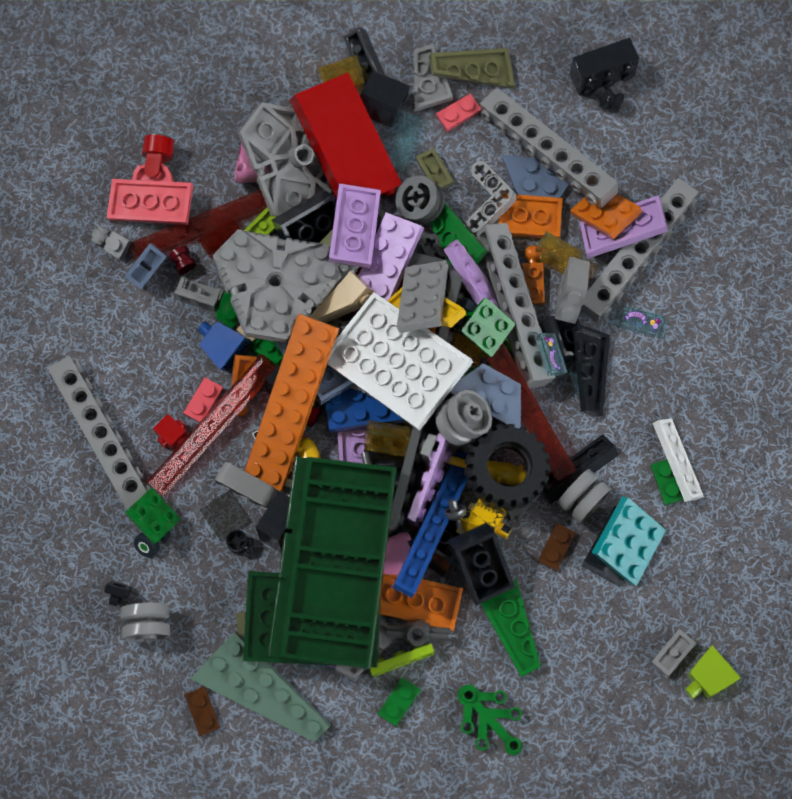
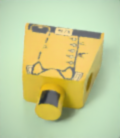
(478, 514)

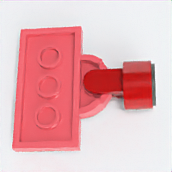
(151, 192)

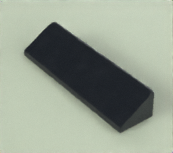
(360, 45)
(591, 457)

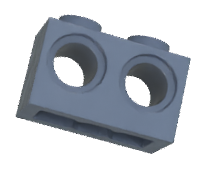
(146, 265)

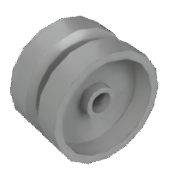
(463, 417)
(587, 499)
(145, 622)

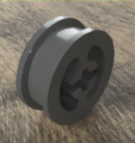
(425, 206)

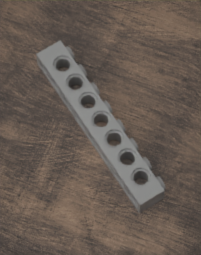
(499, 102)
(514, 302)
(596, 308)
(61, 373)

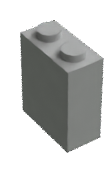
(572, 290)

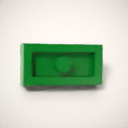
(268, 349)
(666, 482)
(398, 702)

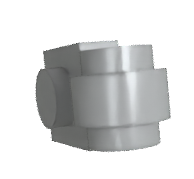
(115, 243)

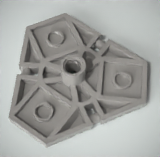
(274, 140)
(254, 264)

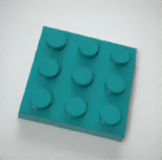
(629, 541)

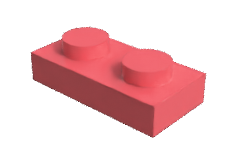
(458, 112)
(203, 400)

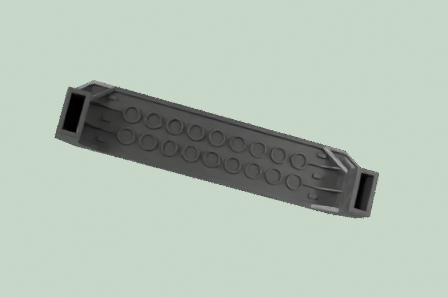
(413, 457)

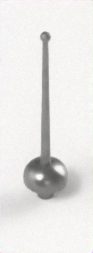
(455, 513)

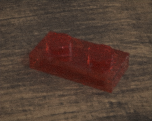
(218, 236)

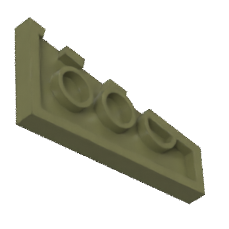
(475, 66)

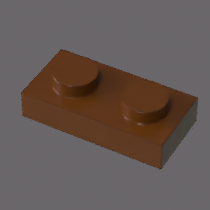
(556, 547)
(202, 711)

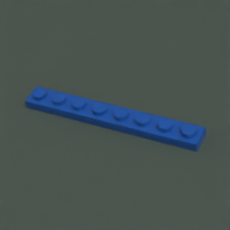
(430, 530)

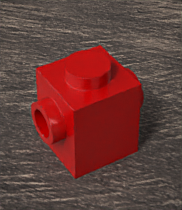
(170, 432)

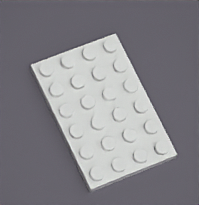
(400, 370)

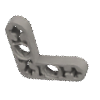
(497, 195)

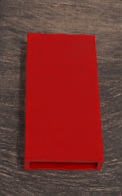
(344, 136)

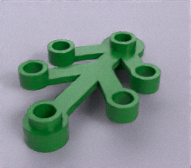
(488, 716)

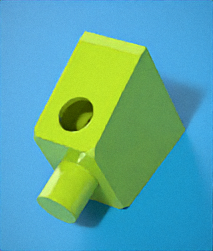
(710, 675)

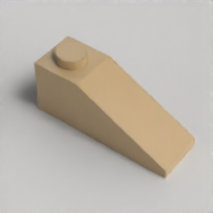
(344, 299)

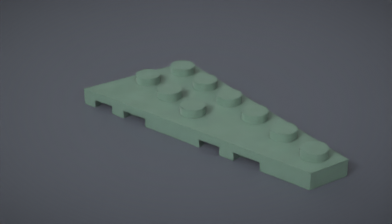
(259, 689)

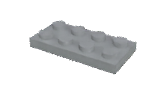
(422, 296)

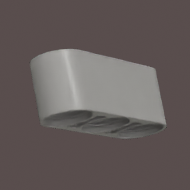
(246, 485)

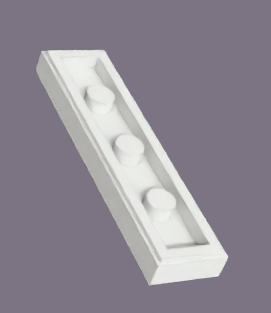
(678, 460)

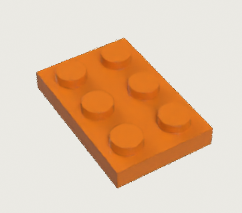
(533, 216)
(611, 218)

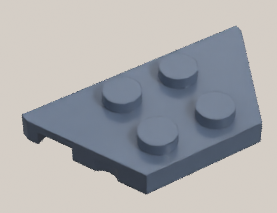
(532, 178)
(498, 390)

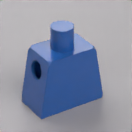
(222, 343)

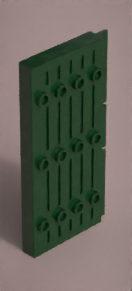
(332, 562)

